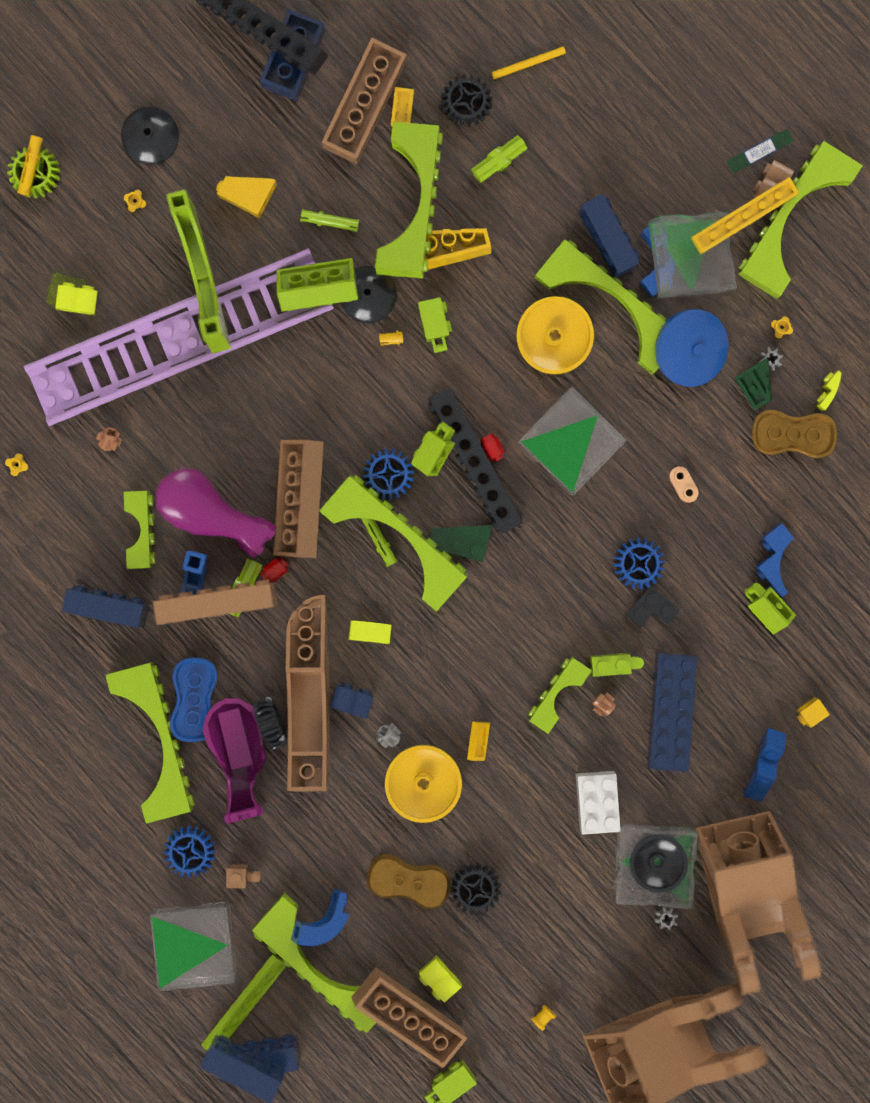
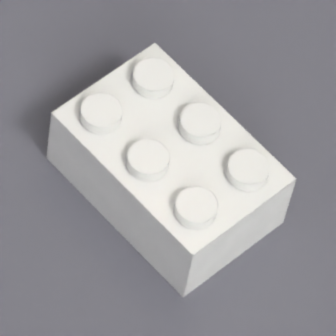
(598, 802)

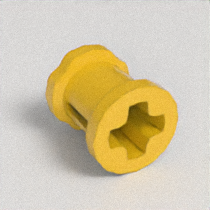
(543, 1017)

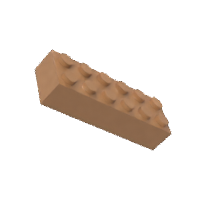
(364, 101)
(298, 498)
(215, 603)
(409, 1017)

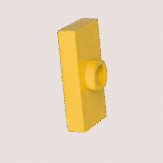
(402, 105)
(478, 741)

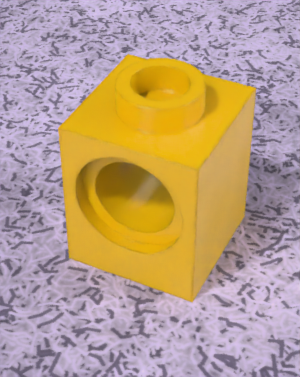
(812, 712)

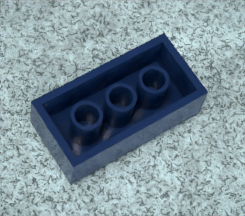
(279, 74)
(609, 236)
(105, 607)
(282, 1051)
(243, 1068)

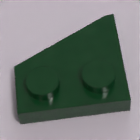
(756, 384)

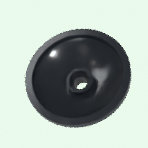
(154, 147)
(380, 301)
(665, 874)

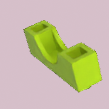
(139, 505)
(571, 674)

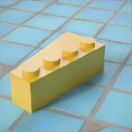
(456, 245)

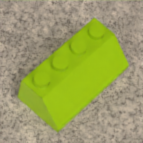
(316, 284)

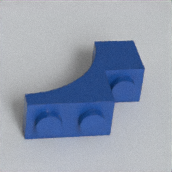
(769, 569)
(765, 769)

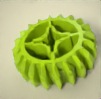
(48, 180)

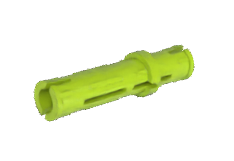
(329, 220)
(380, 542)

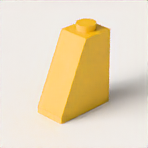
(247, 193)

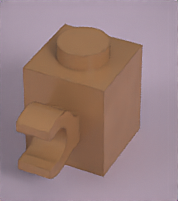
(238, 876)

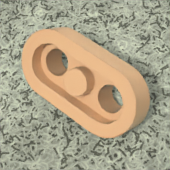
(684, 484)

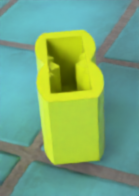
(75, 299)
(440, 979)

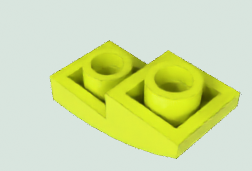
(831, 386)
(370, 632)

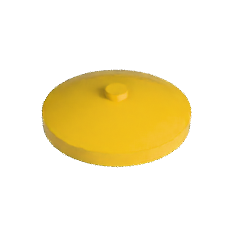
(555, 335)
(423, 783)

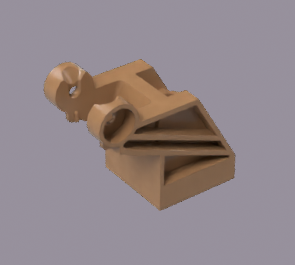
(754, 893)
(667, 1049)

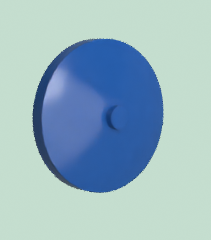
(691, 347)

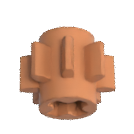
(108, 439)
(604, 704)

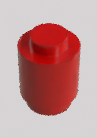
(492, 447)
(275, 569)

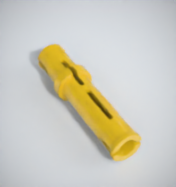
(32, 157)

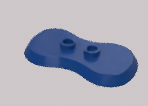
(194, 683)

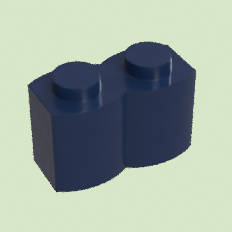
(352, 700)

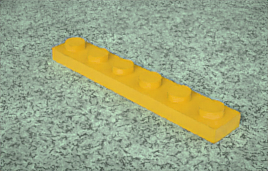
(744, 215)

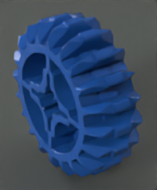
(386, 458)
(649, 575)
(194, 849)

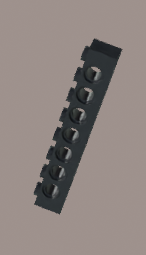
(309, 62)
(512, 519)

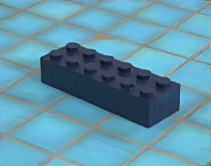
(672, 711)

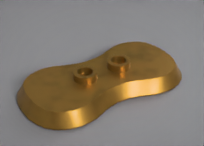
(810, 435)
(423, 885)

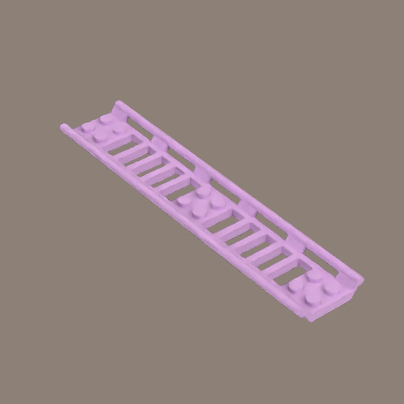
(177, 335)

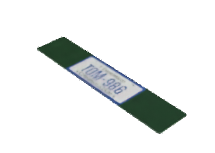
(760, 151)

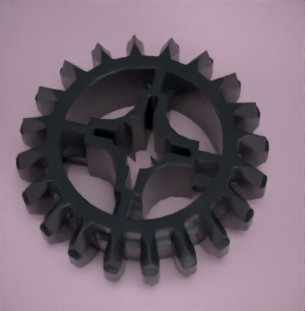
(473, 97)
(270, 723)
(468, 903)

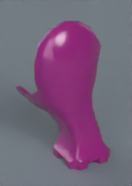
(195, 506)
(237, 753)

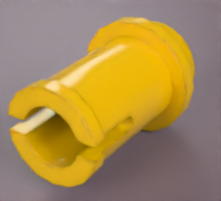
(391, 338)

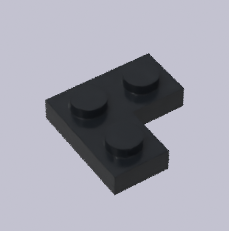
(652, 602)

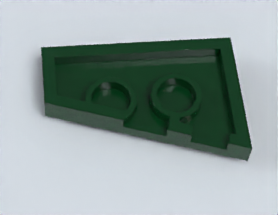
(463, 541)

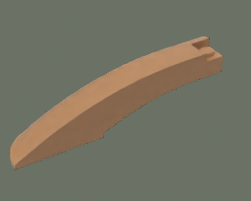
(308, 697)

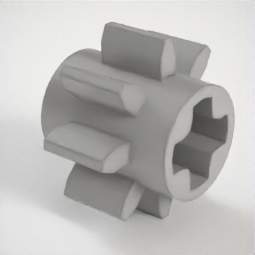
(772, 354)
(388, 735)
(671, 921)

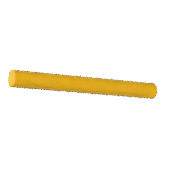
(528, 62)

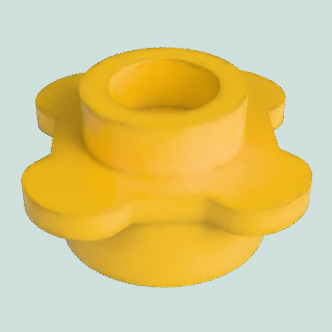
(137, 194)
(782, 322)
(22, 466)

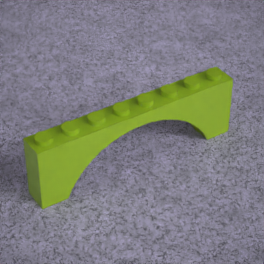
(408, 252)
(765, 264)
(572, 267)
(210, 310)
(357, 501)
(143, 688)
(276, 931)

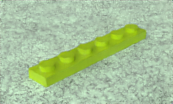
(247, 999)

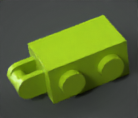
(434, 322)
(434, 450)
(769, 608)
(614, 664)
(451, 1083)

